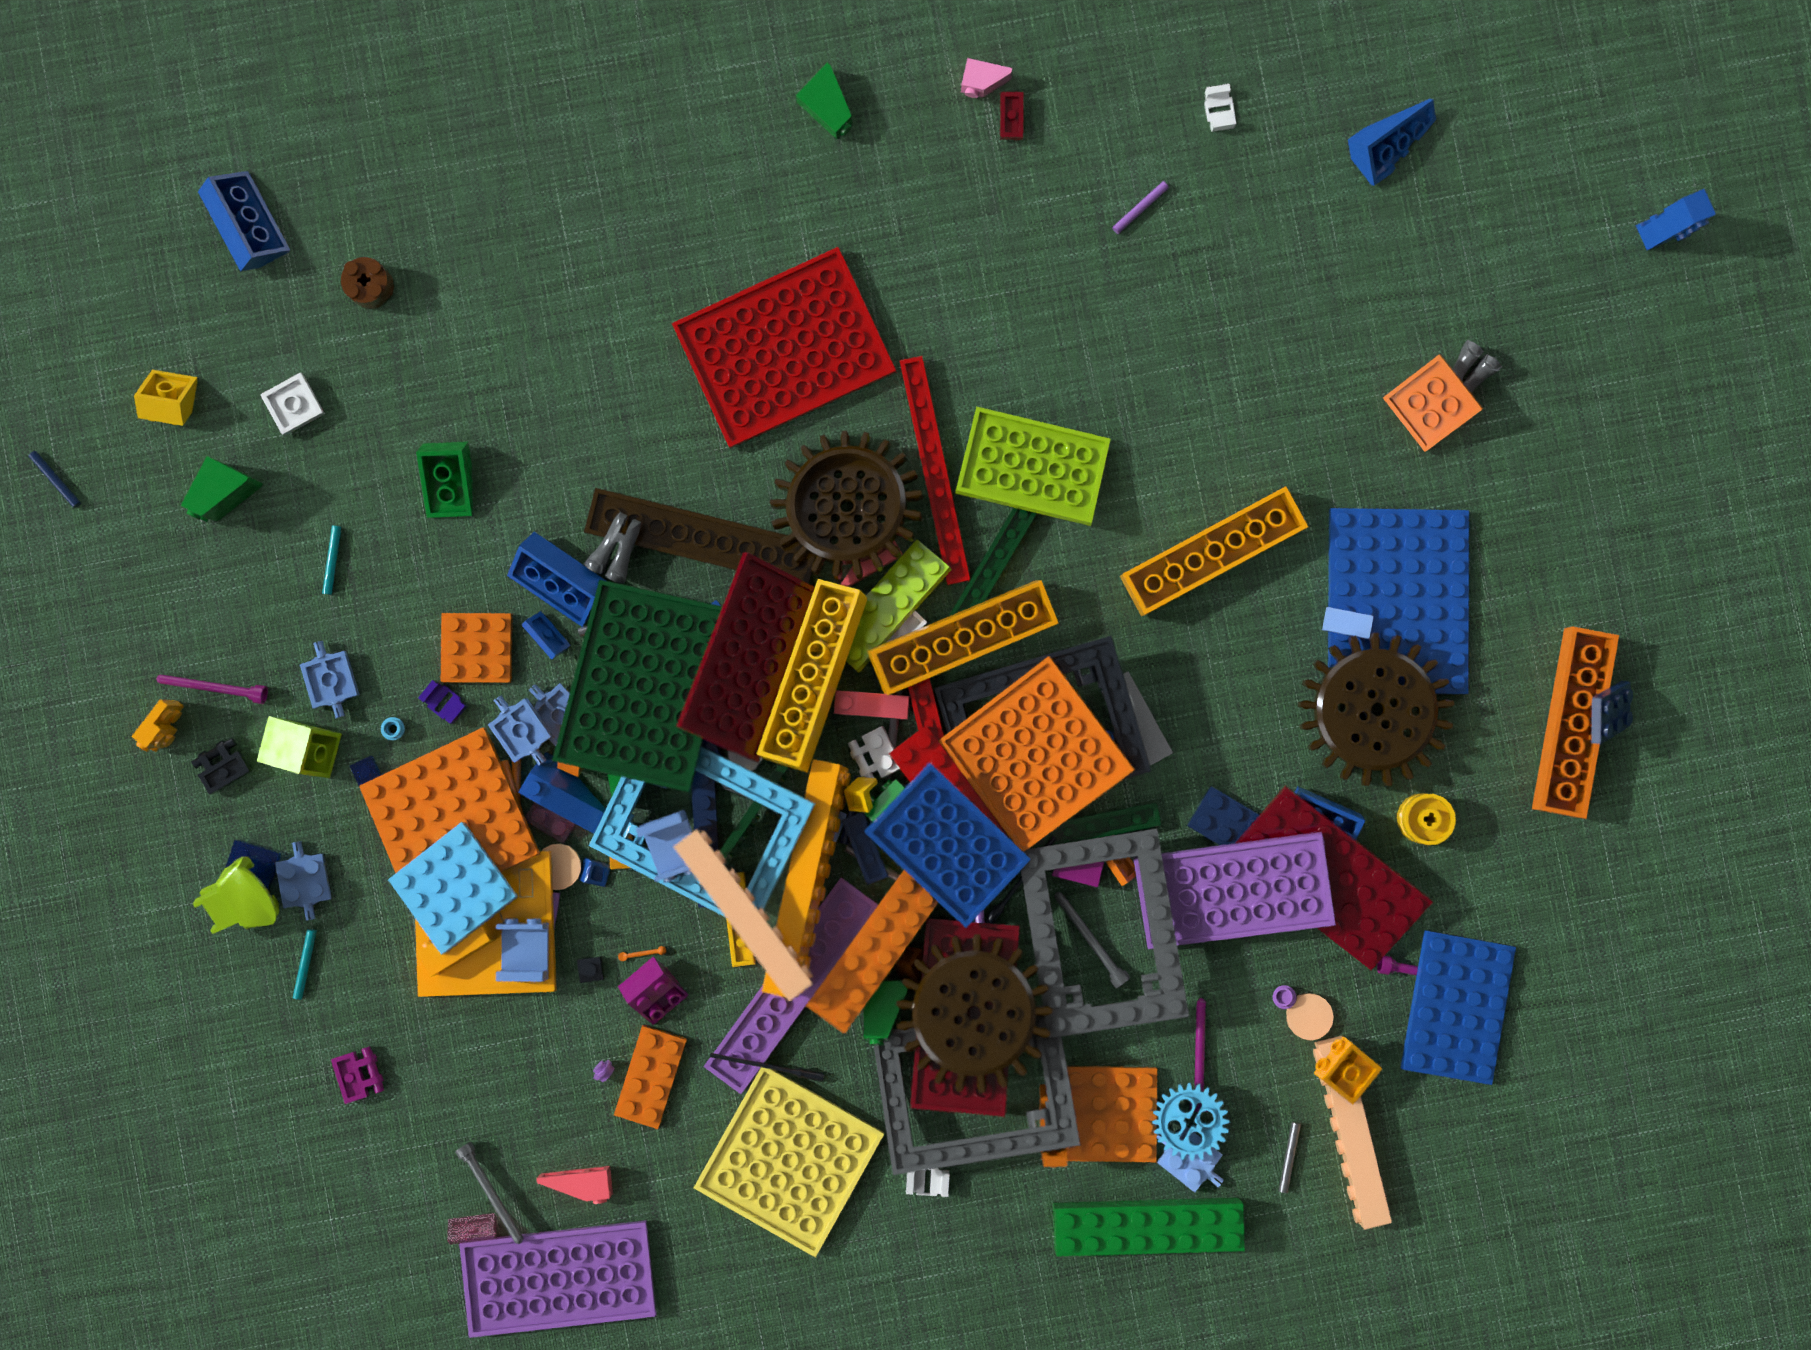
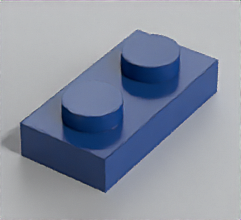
(546, 635)

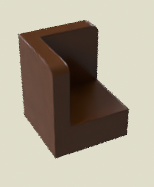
(905, 964)

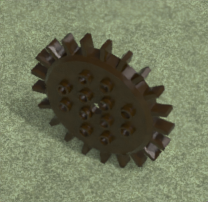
(818, 477)
(1338, 727)
(1013, 994)

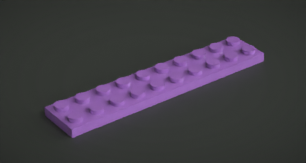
(771, 1015)

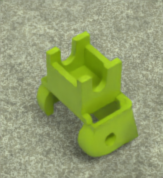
(238, 899)

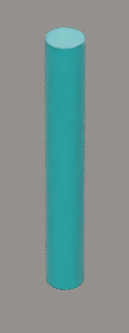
(331, 560)
(304, 964)

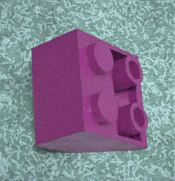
(652, 991)

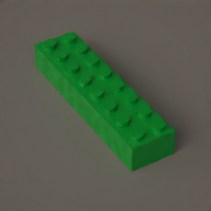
(1148, 1226)

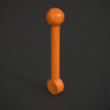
(623, 956)

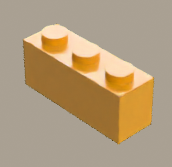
(437, 963)

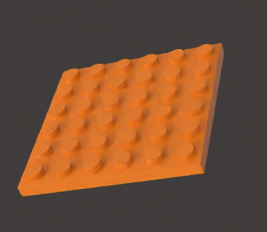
(1036, 754)
(448, 787)

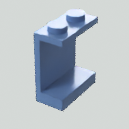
(661, 838)
(524, 950)

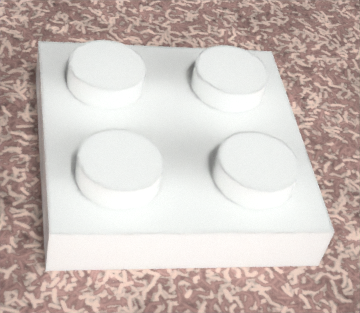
(292, 404)

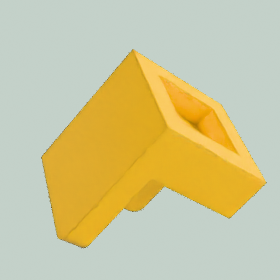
(858, 794)

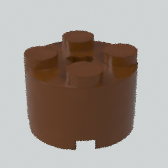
(376, 291)

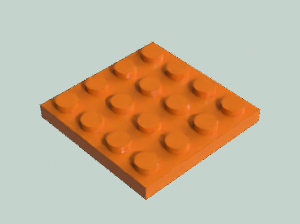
(1114, 1113)

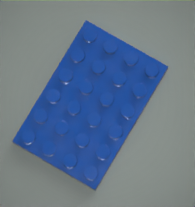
(947, 845)
(1458, 1007)

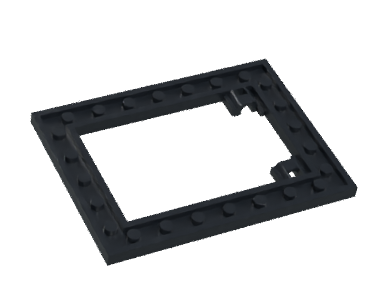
(1104, 668)

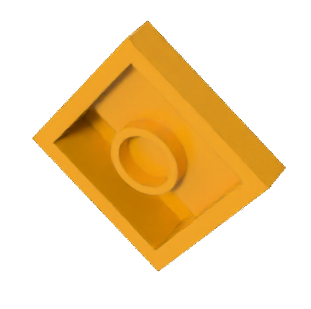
(156, 729)
(1347, 1070)

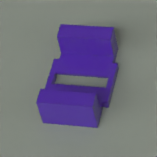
(433, 696)

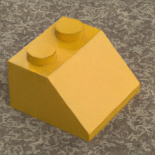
(166, 397)

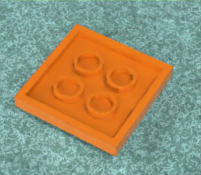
(1432, 403)
(476, 648)

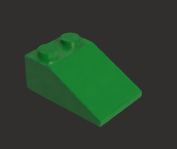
(446, 479)

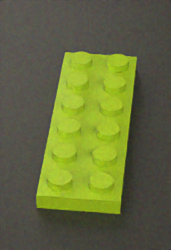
(895, 600)

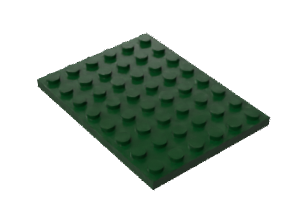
(634, 685)

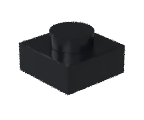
(590, 969)

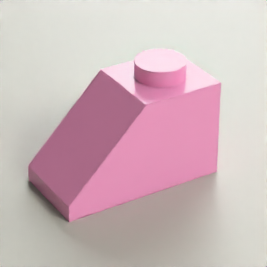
(983, 78)

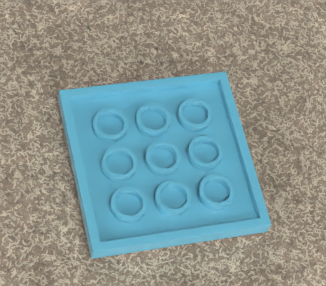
(453, 888)

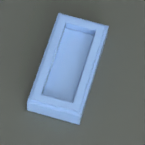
(1347, 623)

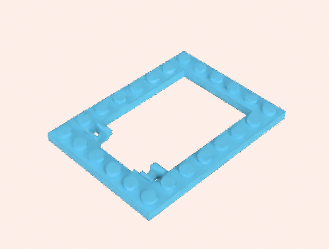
(617, 824)

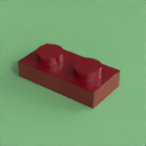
(1011, 115)

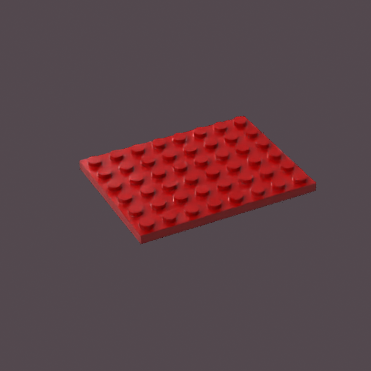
(784, 347)

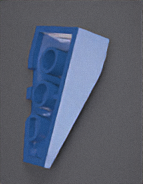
(1384, 142)
(563, 794)

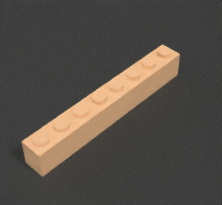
(743, 915)
(1357, 1152)

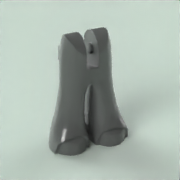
(1483, 369)
(601, 556)

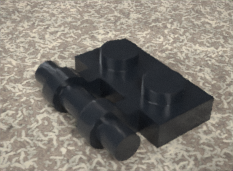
(224, 772)

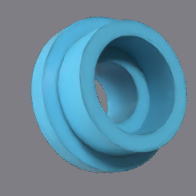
(385, 728)

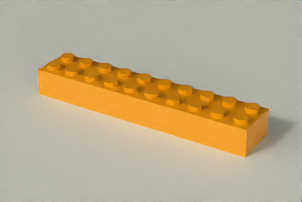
(810, 863)

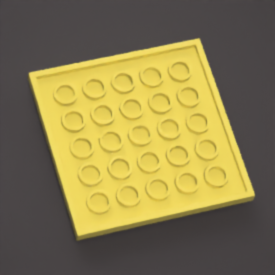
(789, 1160)

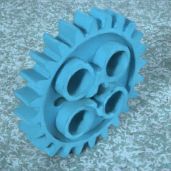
(1210, 1131)

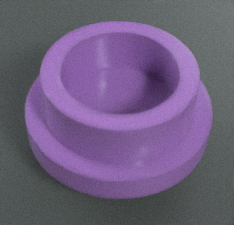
(1284, 997)
(603, 1070)

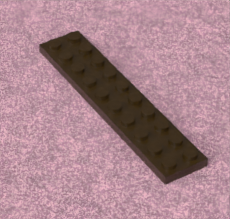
(694, 534)

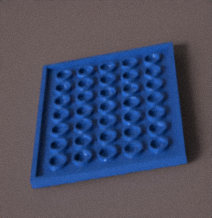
(1412, 579)

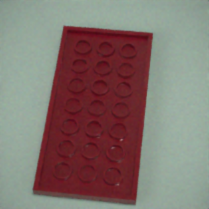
(746, 657)
(1368, 897)
(944, 1096)

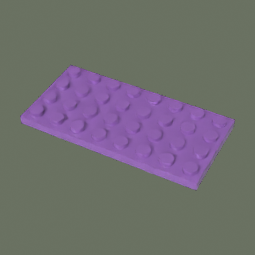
(1245, 889)
(558, 1279)

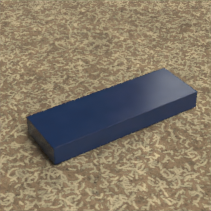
(865, 848)

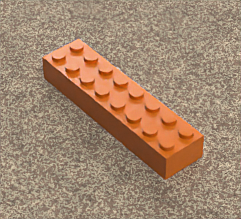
(1567, 751)
(872, 953)

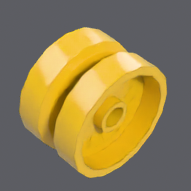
(1439, 823)

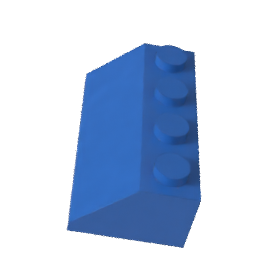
(243, 220)
(555, 578)

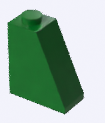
(825, 102)
(882, 1013)

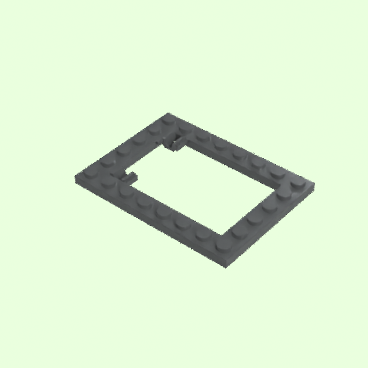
(1155, 1005)
(1059, 1115)

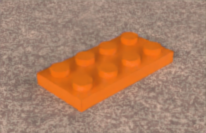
(650, 1076)

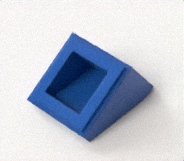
(594, 872)

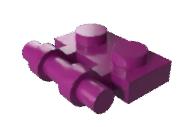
(351, 1078)

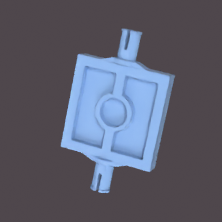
(1191, 1172)

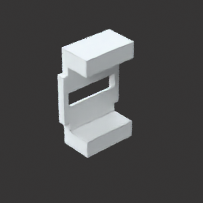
(1216, 97)
(938, 1185)

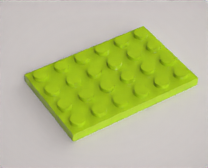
(1033, 466)

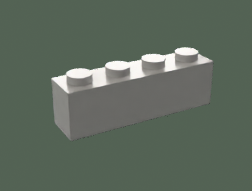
(1153, 739)

